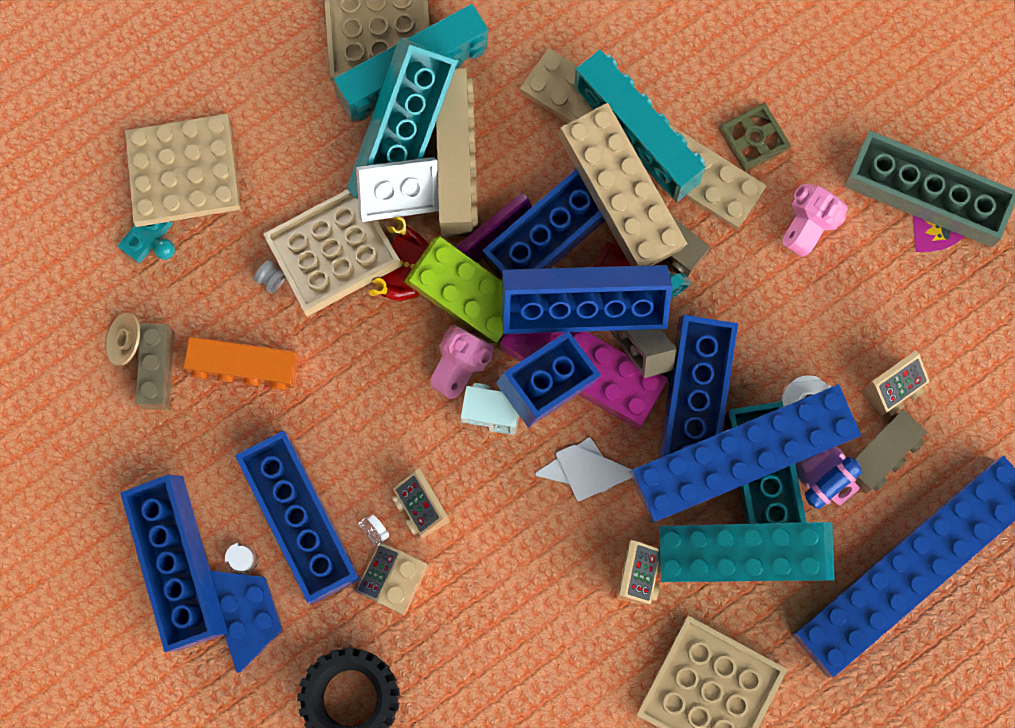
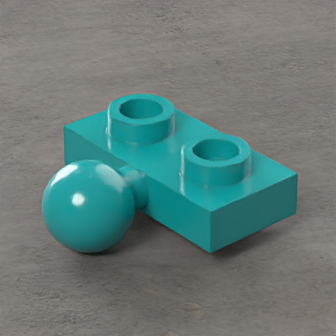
(144, 238)

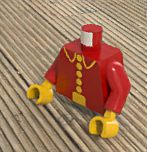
(409, 249)

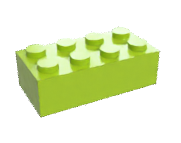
(459, 288)

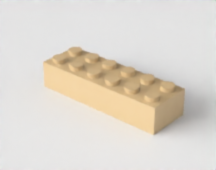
(457, 158)
(621, 187)

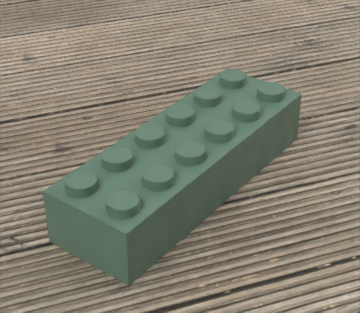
(931, 189)

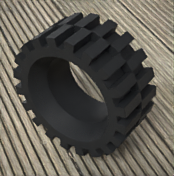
(339, 661)

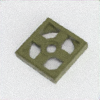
(763, 112)

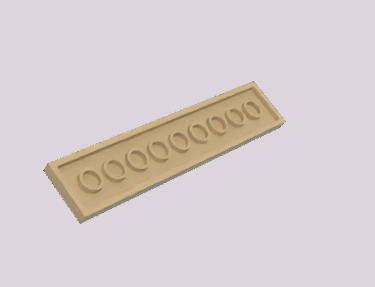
(724, 187)

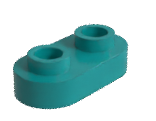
(679, 283)

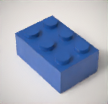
(548, 379)

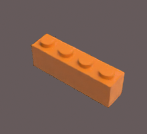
(241, 362)

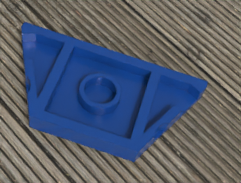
(248, 615)

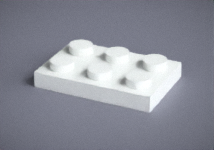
(397, 189)

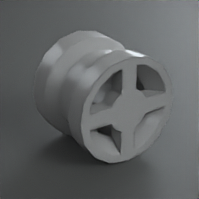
(269, 277)

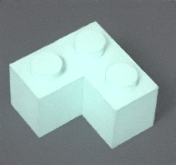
(489, 409)

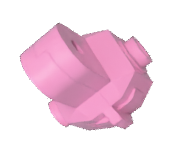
(815, 212)
(461, 357)

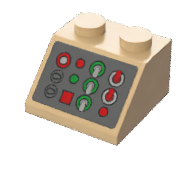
(897, 384)
(420, 504)
(639, 574)
(392, 578)

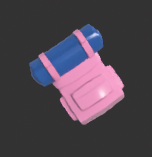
(827, 476)

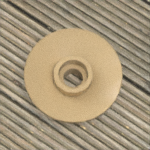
(123, 339)

